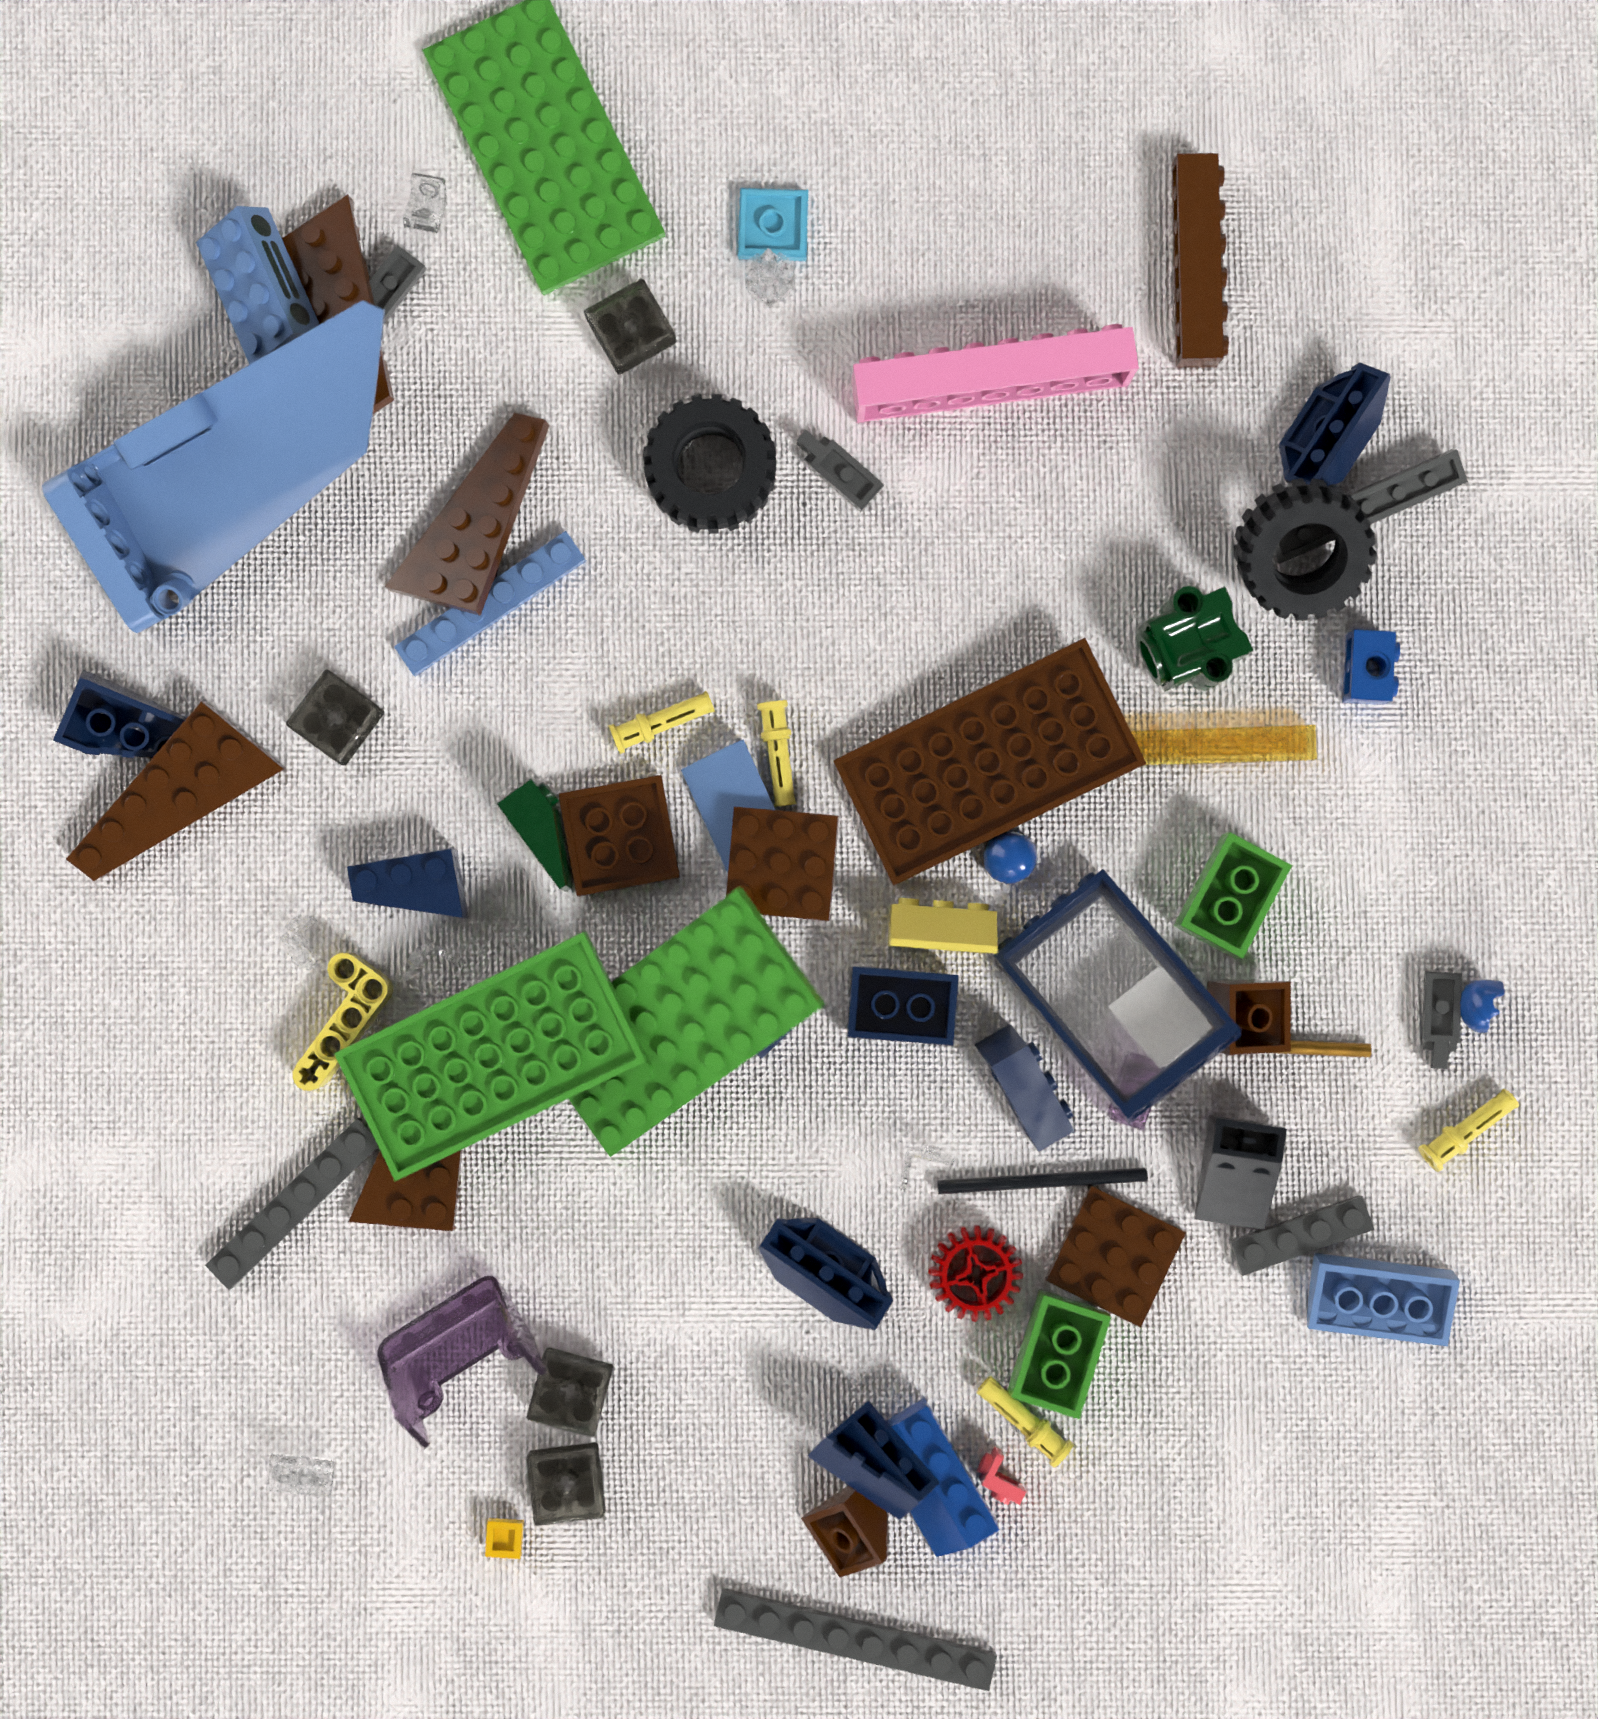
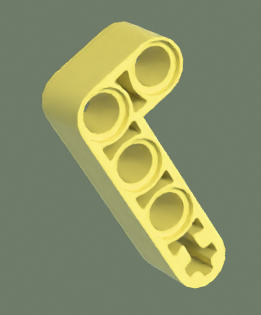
(337, 1024)

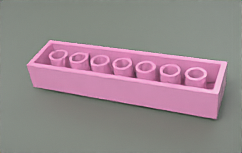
(994, 373)

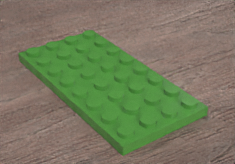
(544, 143)
(699, 1013)
(491, 1056)

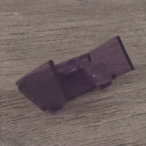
(447, 1343)

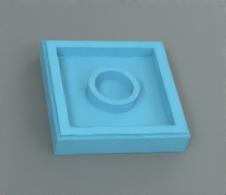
(773, 221)

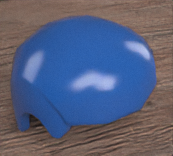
(1010, 857)
(1478, 1005)

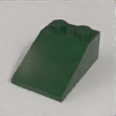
(539, 824)

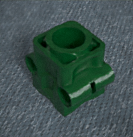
(1182, 643)

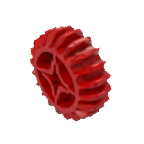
(959, 1276)

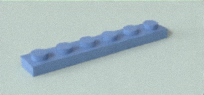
(506, 594)

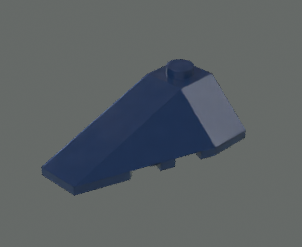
(114, 720)

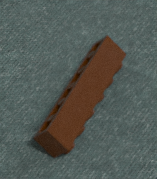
(1197, 260)

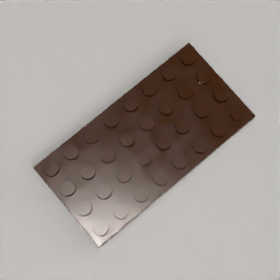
(989, 761)

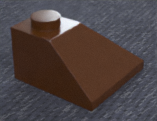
(849, 1531)

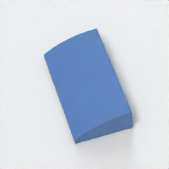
(719, 784)
(1381, 1299)

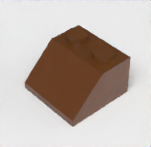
(1260, 1012)

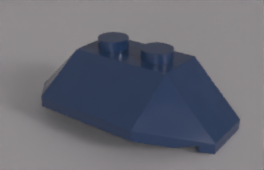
(1335, 425)
(827, 1271)

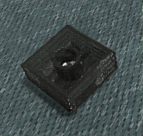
(636, 305)
(313, 721)
(550, 1403)
(551, 1501)

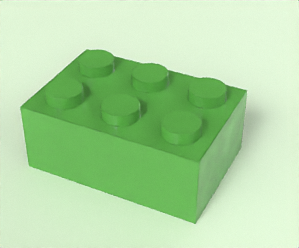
(1232, 895)
(1059, 1354)

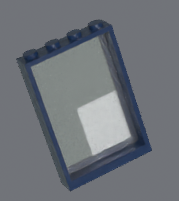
(1116, 995)

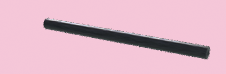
(1042, 1180)

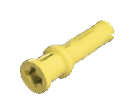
(645, 727)
(776, 736)
(1456, 1139)
(1036, 1430)

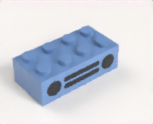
(256, 281)

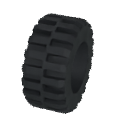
(700, 419)
(1329, 583)

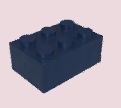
(902, 1006)

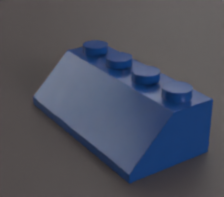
(954, 1512)

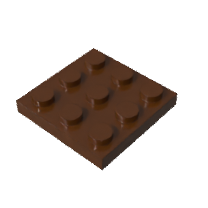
(619, 835)
(784, 861)
(1115, 1256)

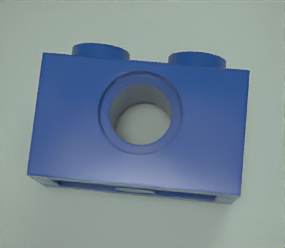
(1358, 684)

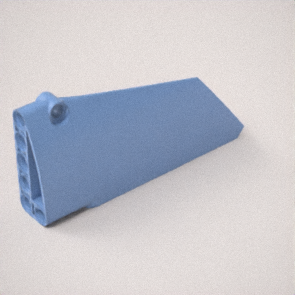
(222, 468)

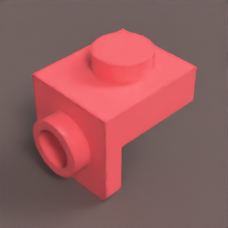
(1001, 1486)

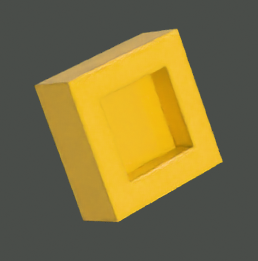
(504, 1538)

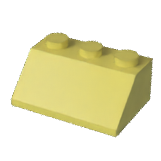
(943, 926)

